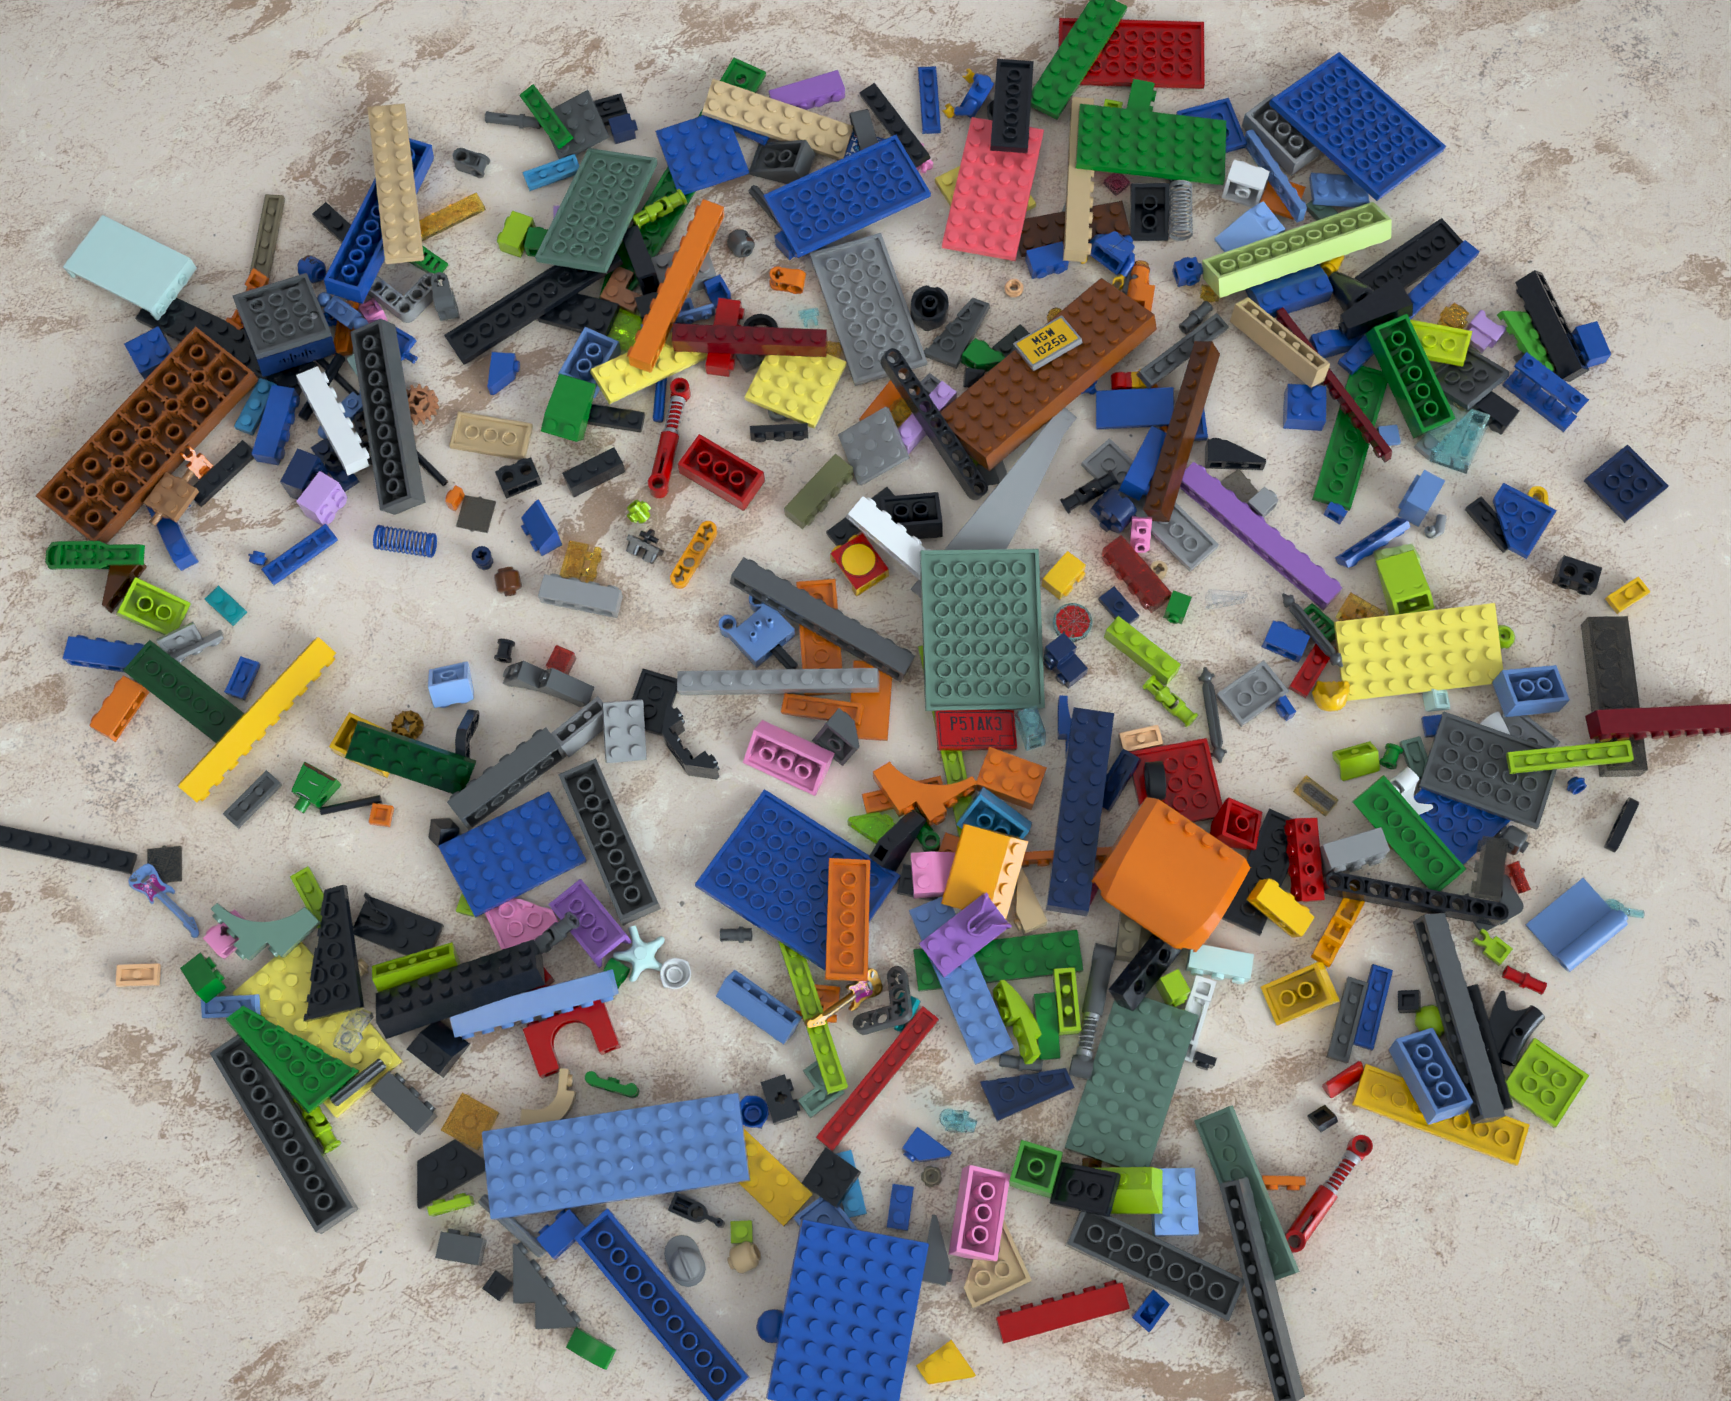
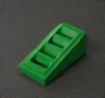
(435, 259)
(1330, 636)

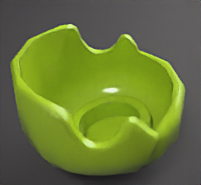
(1429, 1018)

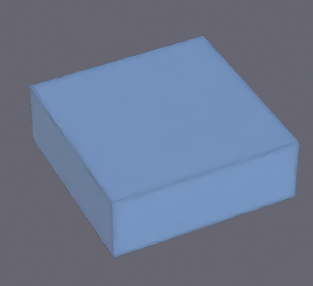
(1390, 434)

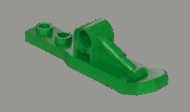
(92, 555)

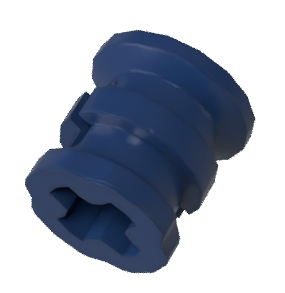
(480, 552)

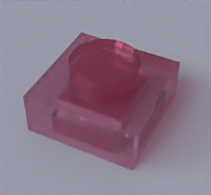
(1116, 183)

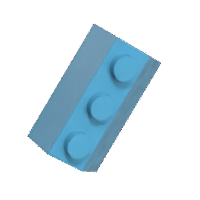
(994, 814)

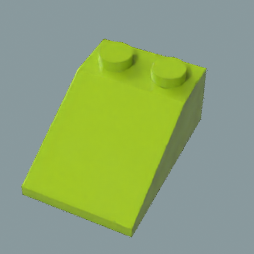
(152, 607)

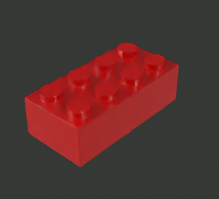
(721, 472)

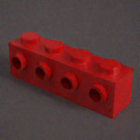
(1304, 859)

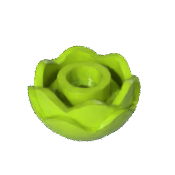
(1509, 636)

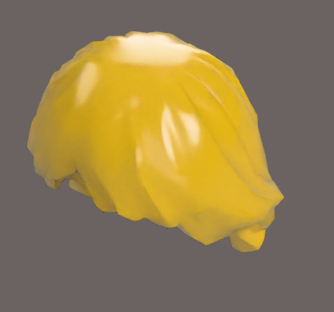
(1331, 695)

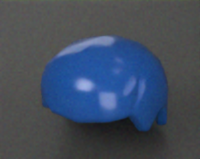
(769, 1325)

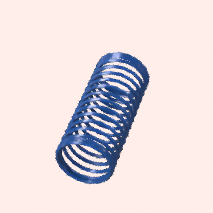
(381, 536)

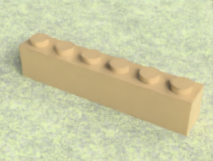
(1279, 342)

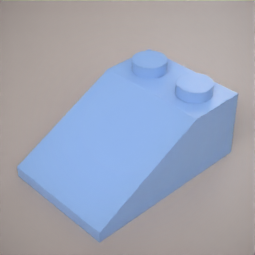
(1250, 227)

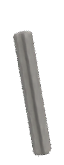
(517, 1230)

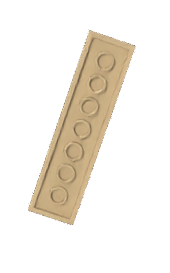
(776, 119)

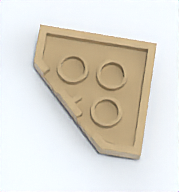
(995, 1278)

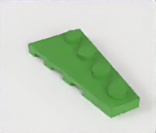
(1521, 327)

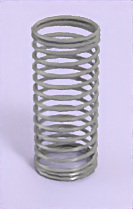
(1181, 219)

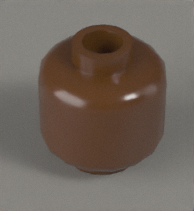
(507, 581)

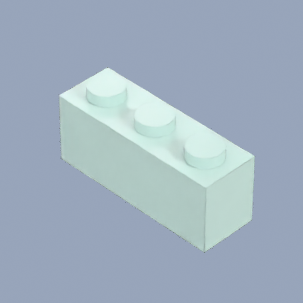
(1220, 964)

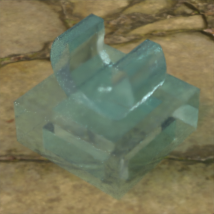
(807, 314)

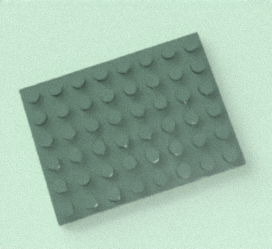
(982, 629)

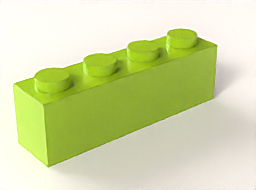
(1142, 650)
(414, 966)

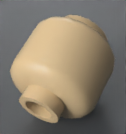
(744, 1257)

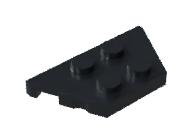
(445, 1171)

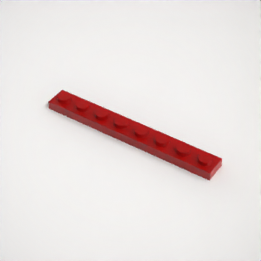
(877, 1078)

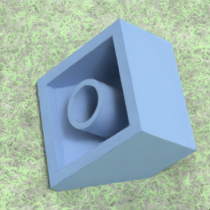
(450, 685)

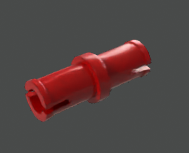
(1524, 980)

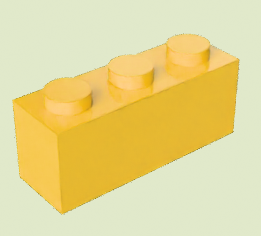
(1281, 907)

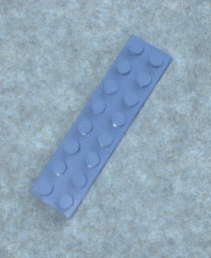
(966, 992)

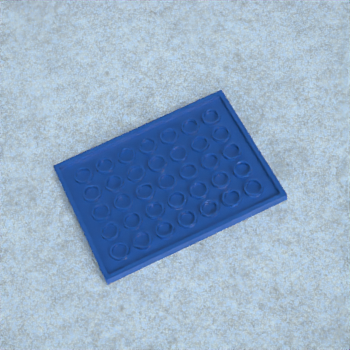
(1357, 126)
(778, 875)
(847, 1315)

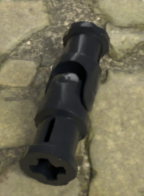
(1079, 498)

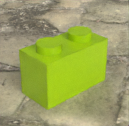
(514, 234)
(1173, 988)

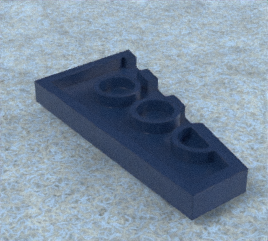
(1021, 1092)

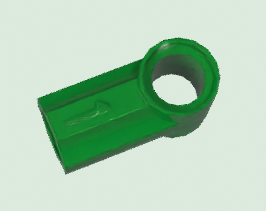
(926, 834)

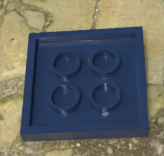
(1626, 483)

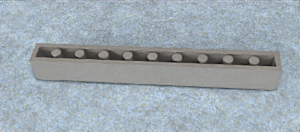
(778, 681)

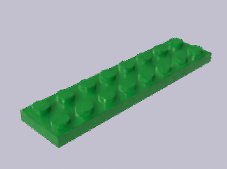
(1076, 56)
(1346, 446)
(1013, 958)

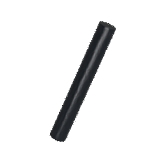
(350, 805)

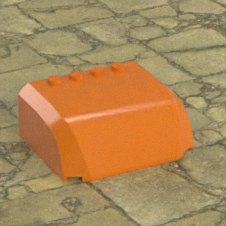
(1170, 875)

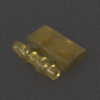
(575, 560)

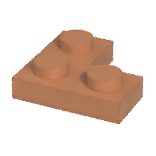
(617, 290)

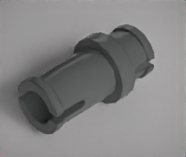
(741, 934)

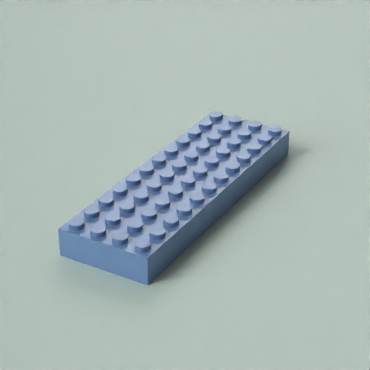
(615, 1156)

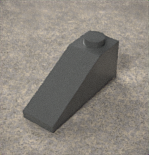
(937, 1260)

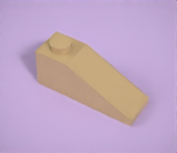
(1027, 908)

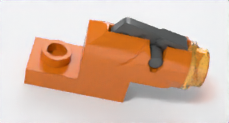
(1138, 285)

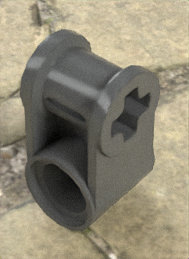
(473, 164)

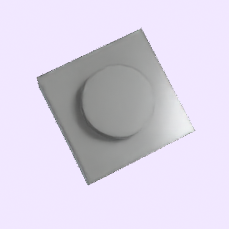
(1426, 444)

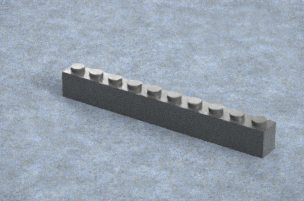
(822, 619)
(1458, 1017)
(1261, 1290)

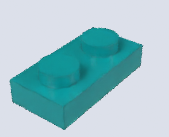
(225, 605)

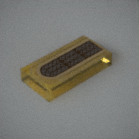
(1315, 795)

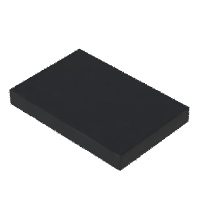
(656, 692)
(1085, 1189)

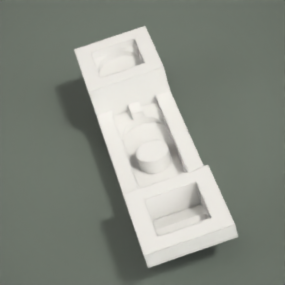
(1198, 1004)

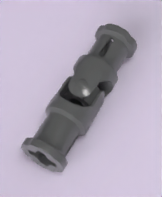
(556, 932)

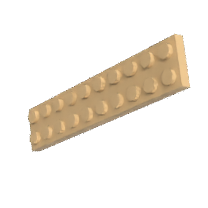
(395, 184)

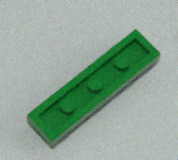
(546, 116)

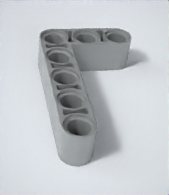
(405, 302)

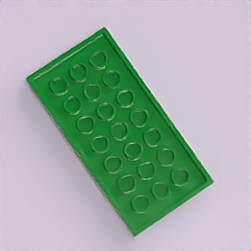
(1151, 144)

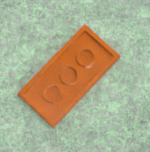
(876, 707)

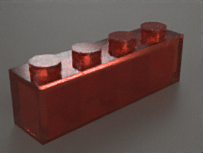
(1136, 574)

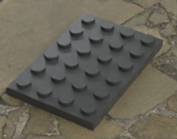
(1472, 768)

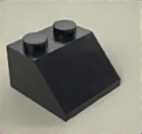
(438, 1047)

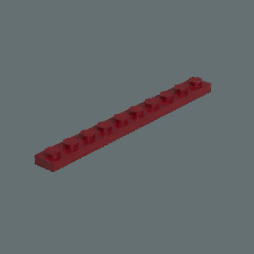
(1339, 393)

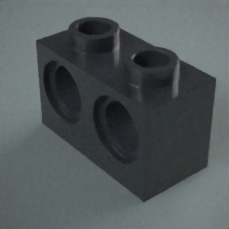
(520, 482)
(1577, 570)

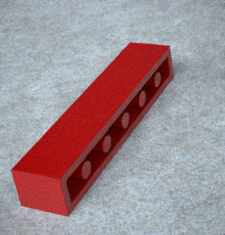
(1063, 1312)

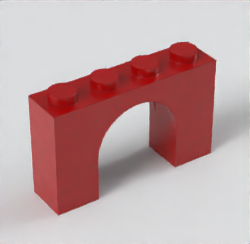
(542, 1034)

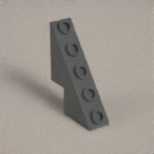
(532, 1287)

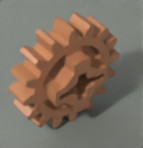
(427, 403)

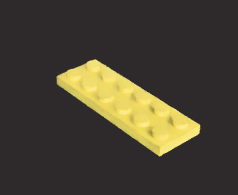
(620, 379)

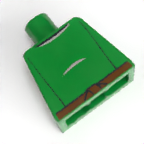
(313, 787)

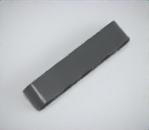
(863, 128)

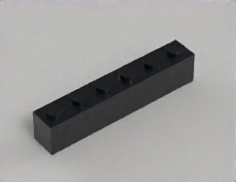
(1551, 326)

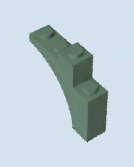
(254, 936)

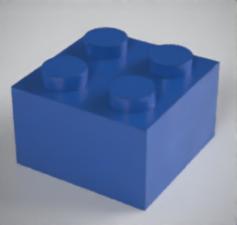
(149, 350)
(1304, 407)

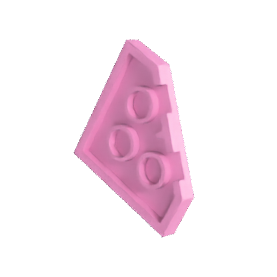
(519, 922)

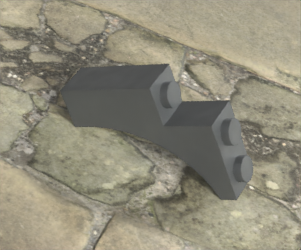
(549, 682)

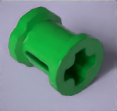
(1391, 755)

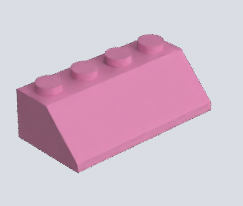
(788, 757)
(979, 1213)

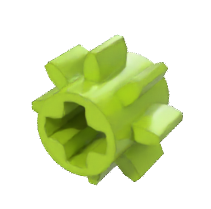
(638, 511)

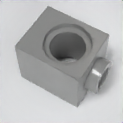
(1263, 502)

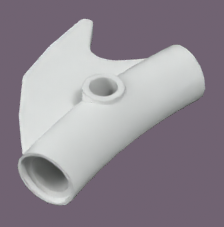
(1405, 784)

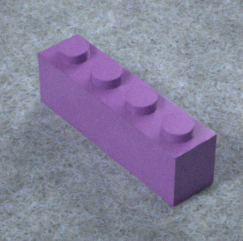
(811, 91)

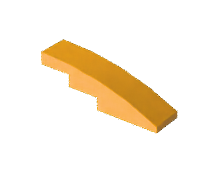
(1337, 930)

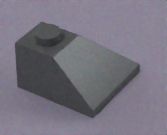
(839, 736)

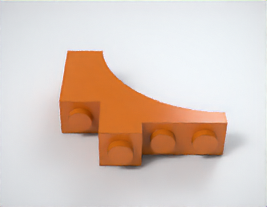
(930, 800)

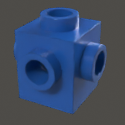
(1187, 271)

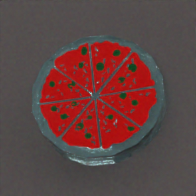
(1073, 621)

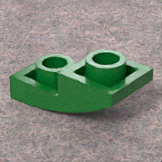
(591, 1348)

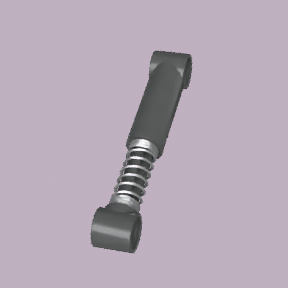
(1093, 1008)

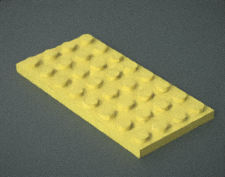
(1419, 651)
(283, 998)

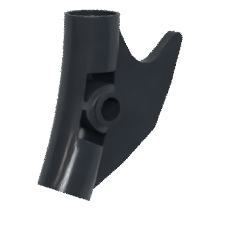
(1506, 1022)

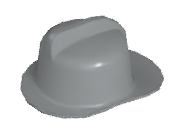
(684, 1261)

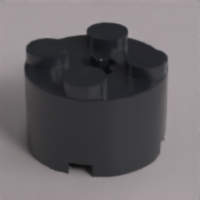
(929, 307)

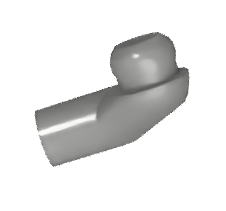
(1437, 529)

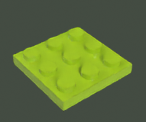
(1545, 1082)

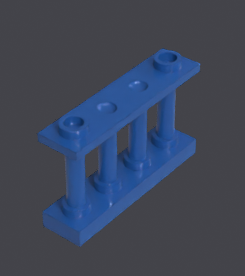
(1541, 401)

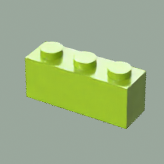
(1067, 1001)

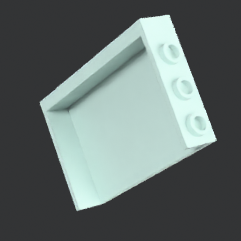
(131, 266)

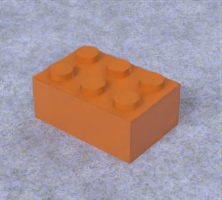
(1011, 778)

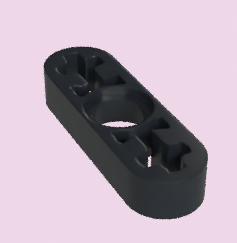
(1621, 824)

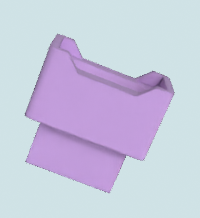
(1484, 332)

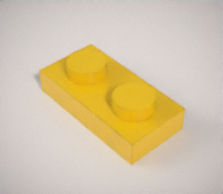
(1627, 595)

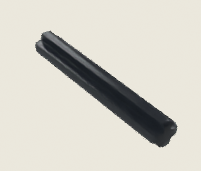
(330, 372)

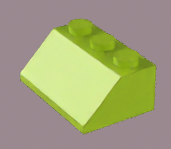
(1138, 1190)

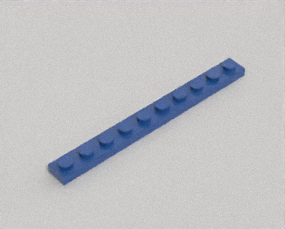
(1420, 296)

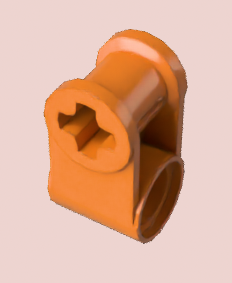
(789, 280)

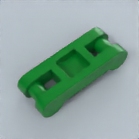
(612, 1085)

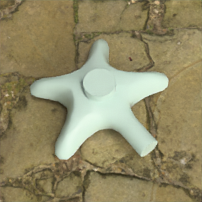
(640, 954)

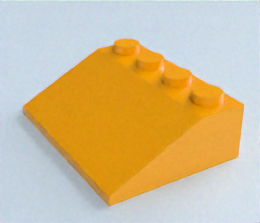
(984, 864)

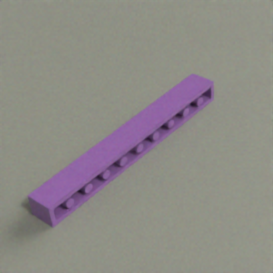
(1260, 536)

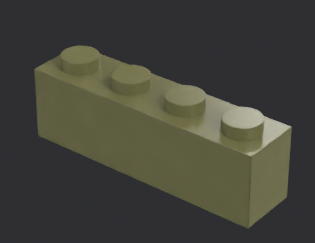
(818, 491)

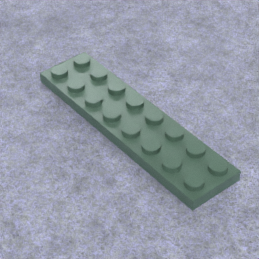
(1233, 1160)

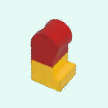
(1127, 380)

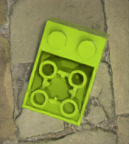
(1404, 584)

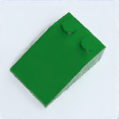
(569, 408)

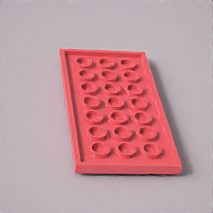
(991, 195)

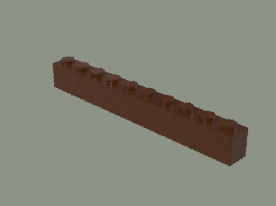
(1181, 431)

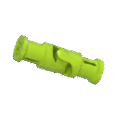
(656, 210)
(1168, 700)
(323, 1133)

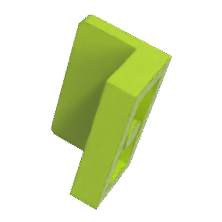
(1357, 760)

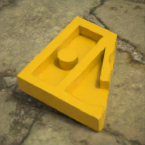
(945, 1365)

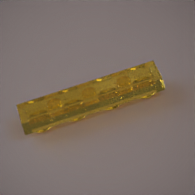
(451, 216)

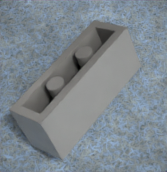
(580, 727)

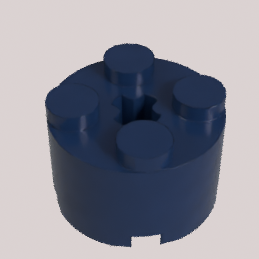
(1113, 511)

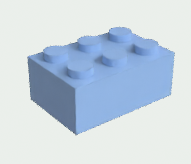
(1179, 1204)

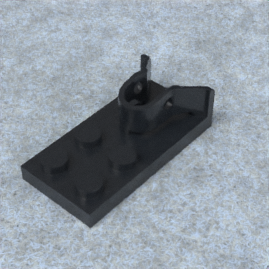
(395, 927)

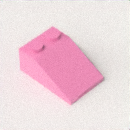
(930, 873)

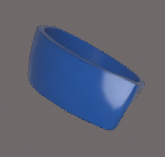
(754, 1111)

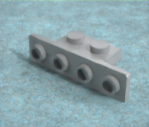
(187, 641)

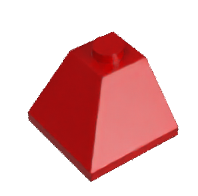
(1237, 825)

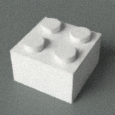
(1245, 183)

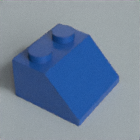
(540, 528)

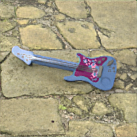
(148, 882)

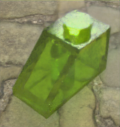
(871, 825)

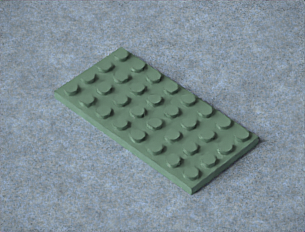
(596, 210)
(1132, 1083)

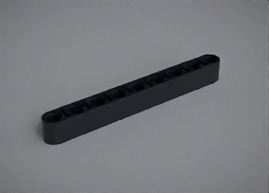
(925, 419)
(1423, 895)

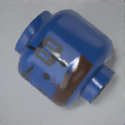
(313, 267)

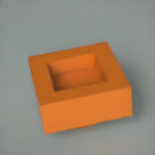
(454, 498)
(381, 815)

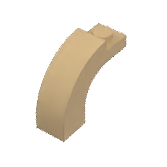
(558, 1108)

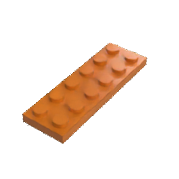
(816, 650)
(847, 920)

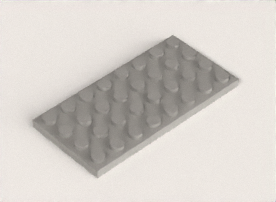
(866, 306)

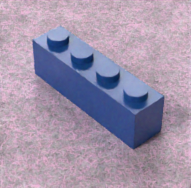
(275, 425)
(1144, 465)
(99, 653)

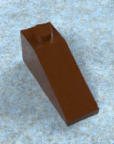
(118, 583)

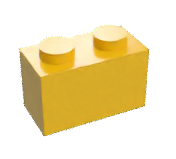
(1064, 575)

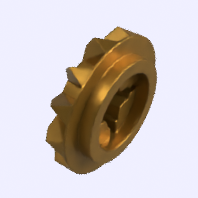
(412, 717)

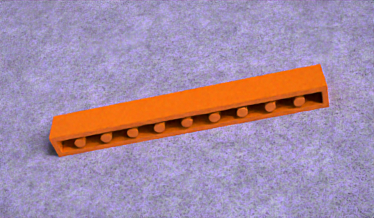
(676, 286)

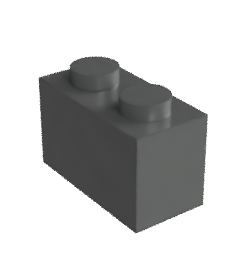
(461, 1248)

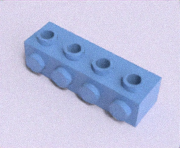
(759, 1006)

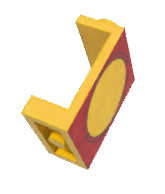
(860, 563)

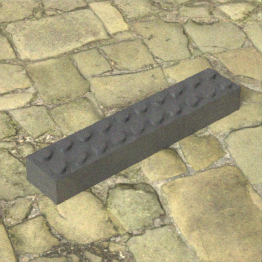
(387, 417)
(285, 1136)

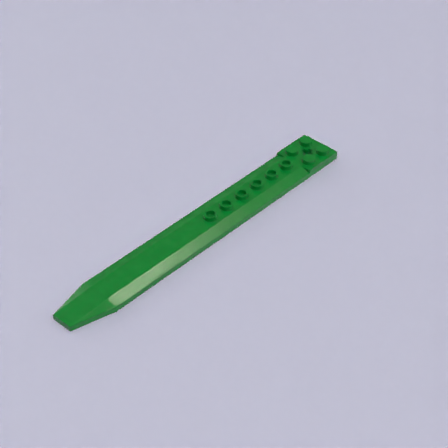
(657, 232)

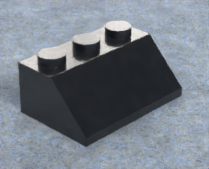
(916, 512)

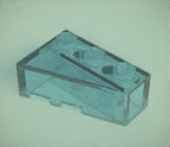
(1462, 443)

